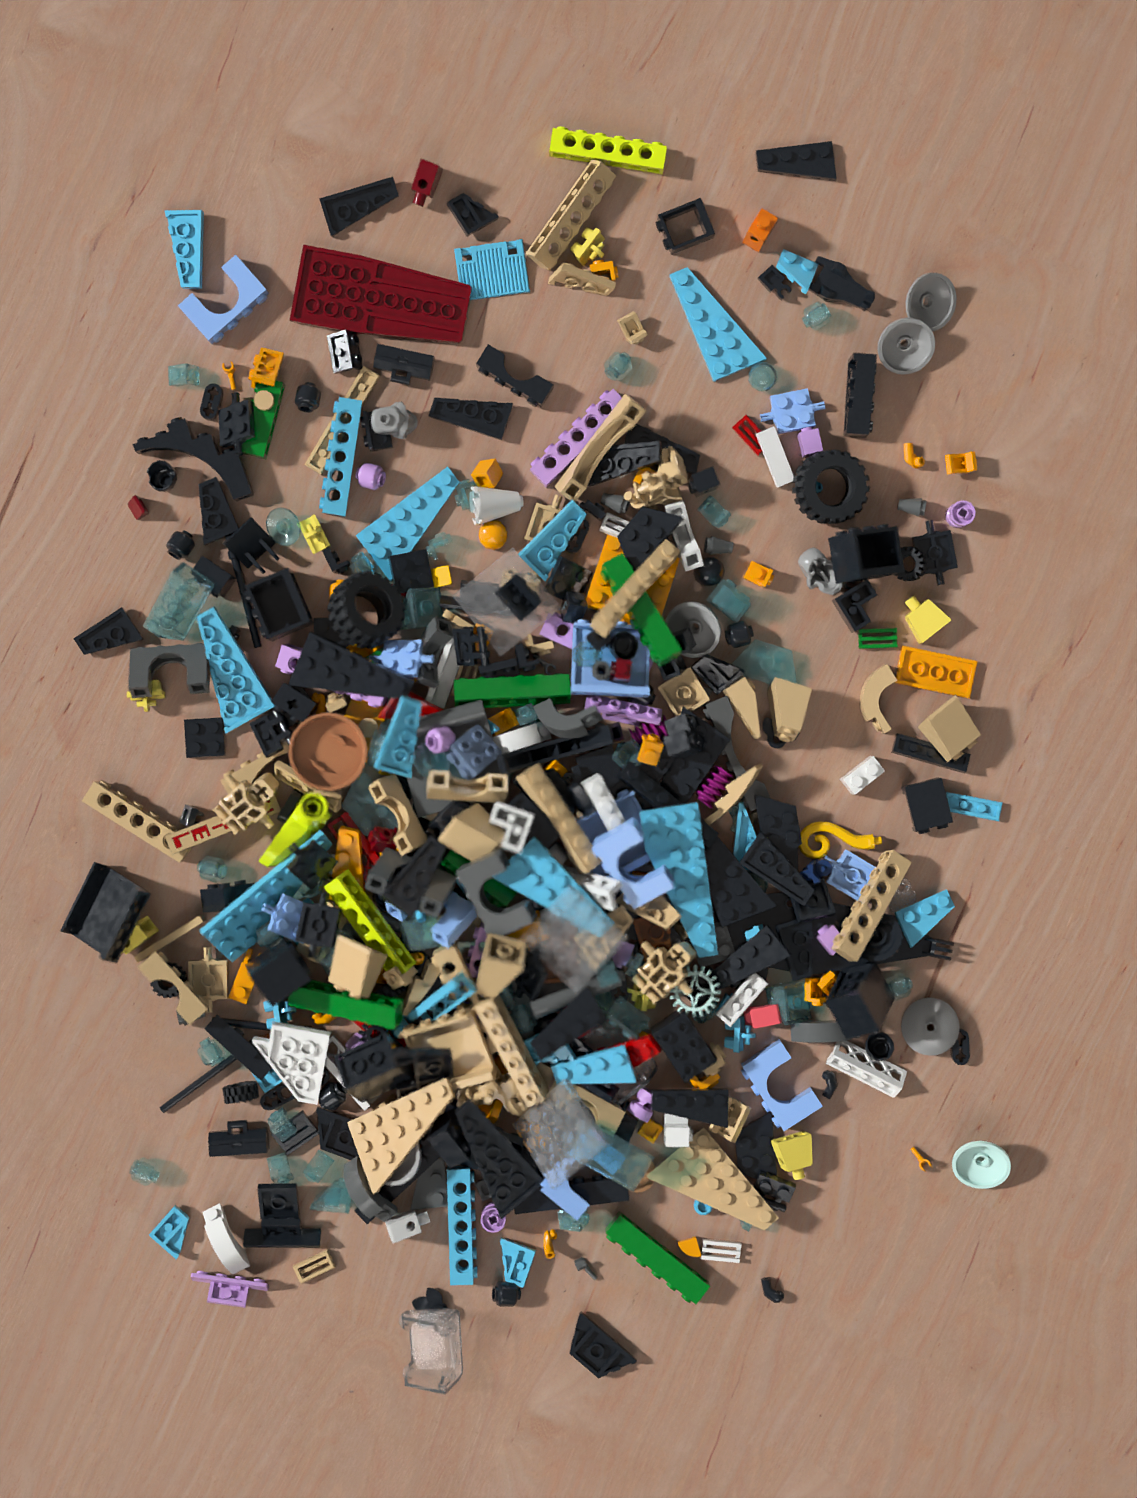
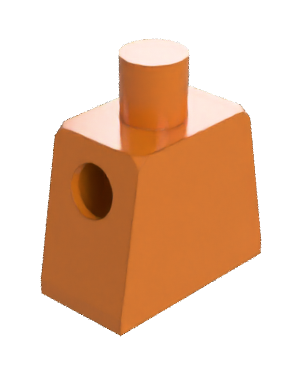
(760, 230)

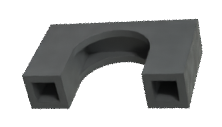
(146, 661)
(391, 864)
(495, 919)

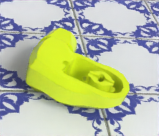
(304, 822)

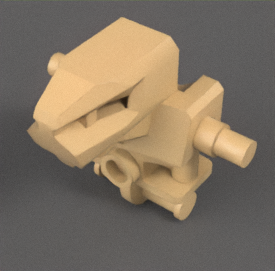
(660, 486)
(247, 802)
(665, 970)
(501, 1088)

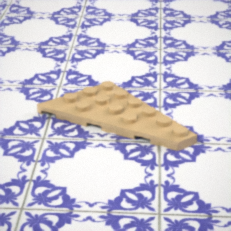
(392, 1130)
(712, 1178)

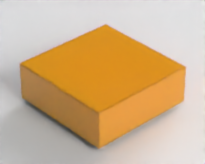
(650, 1130)

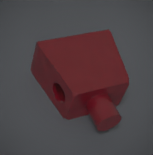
(428, 173)

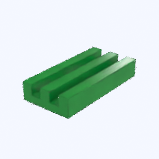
(887, 630)

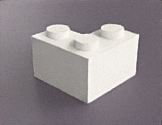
(516, 823)
(676, 1131)

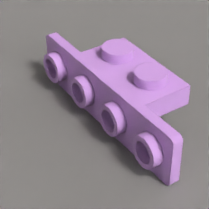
(624, 711)
(228, 1290)

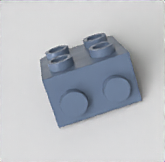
(473, 752)

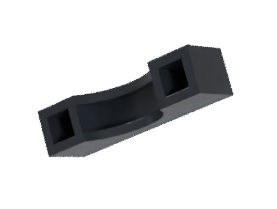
(534, 389)

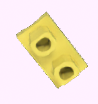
(591, 247)
(314, 534)
(157, 693)
(641, 1001)

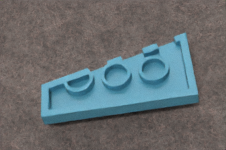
(187, 238)
(549, 543)
(400, 740)
(598, 1067)

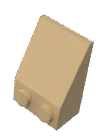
(743, 700)

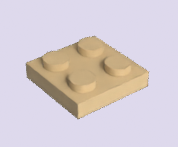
(683, 691)

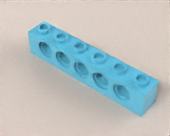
(353, 408)
(458, 1274)

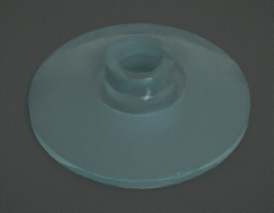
(277, 529)
(438, 760)

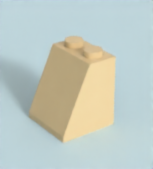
(787, 707)
(950, 729)
(472, 834)
(499, 964)
(355, 967)

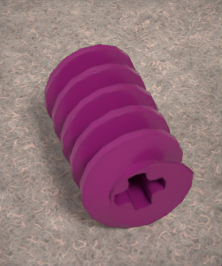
(659, 730)
(713, 786)

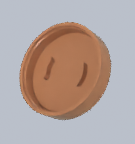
(328, 752)

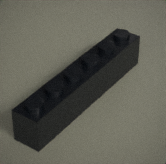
(592, 1190)

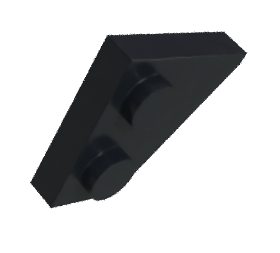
(470, 214)
(716, 672)

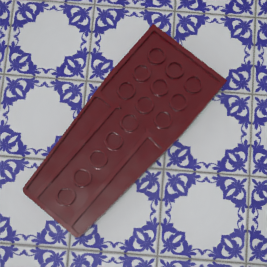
(377, 298)

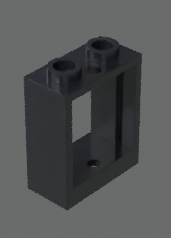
(696, 205)

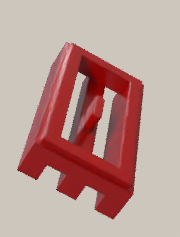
(740, 423)

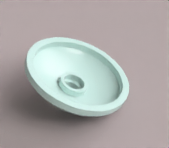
(981, 1164)

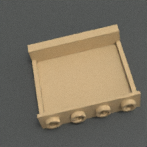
(468, 1046)

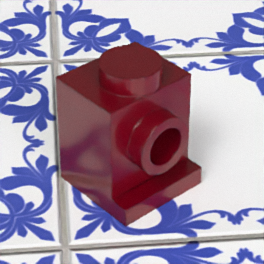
(620, 671)
(382, 838)

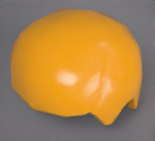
(493, 534)

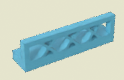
(442, 995)

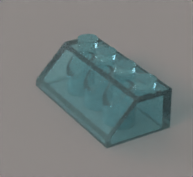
(178, 603)
(621, 1161)

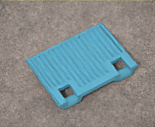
(493, 270)

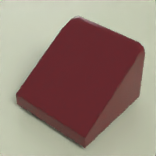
(137, 507)

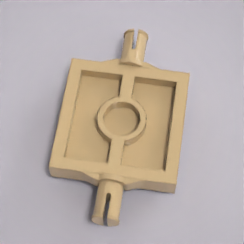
(541, 517)
(209, 978)

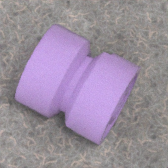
(960, 514)
(642, 1105)
(490, 1218)

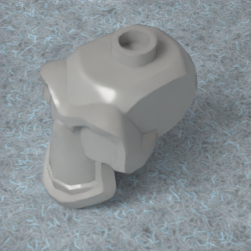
(393, 421)
(818, 571)

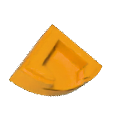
(690, 1247)

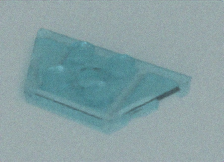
(765, 662)
(377, 741)
(363, 809)

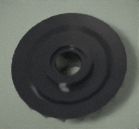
(889, 944)

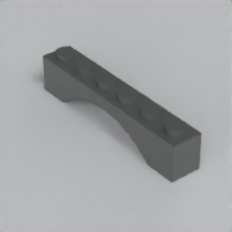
(721, 716)

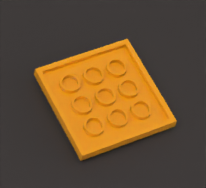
(600, 592)

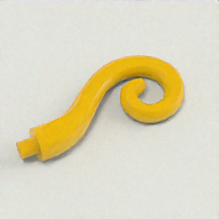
(863, 842)

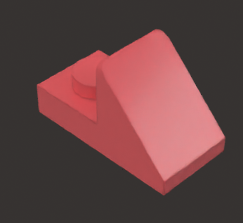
(762, 1015)

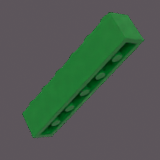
(642, 614)
(513, 690)
(326, 999)
(657, 1257)

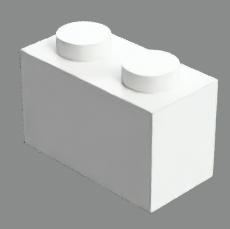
(862, 775)

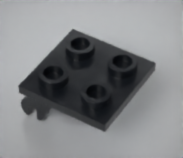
(250, 543)

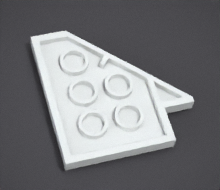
(297, 1058)

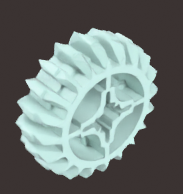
(711, 992)

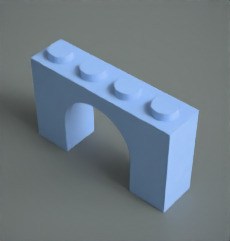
(215, 325)
(635, 889)
(452, 924)
(785, 1112)
(565, 1198)

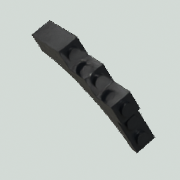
(204, 448)
(559, 748)

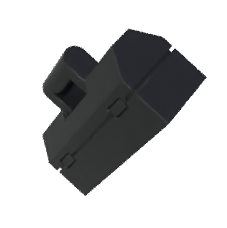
(406, 361)
(238, 1143)

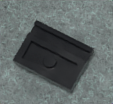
(304, 1133)

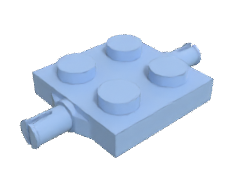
(792, 411)
(403, 657)
(849, 874)
(285, 916)

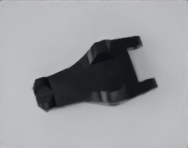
(837, 285)

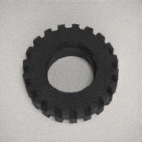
(855, 487)
(383, 598)

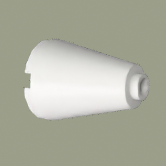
(493, 503)

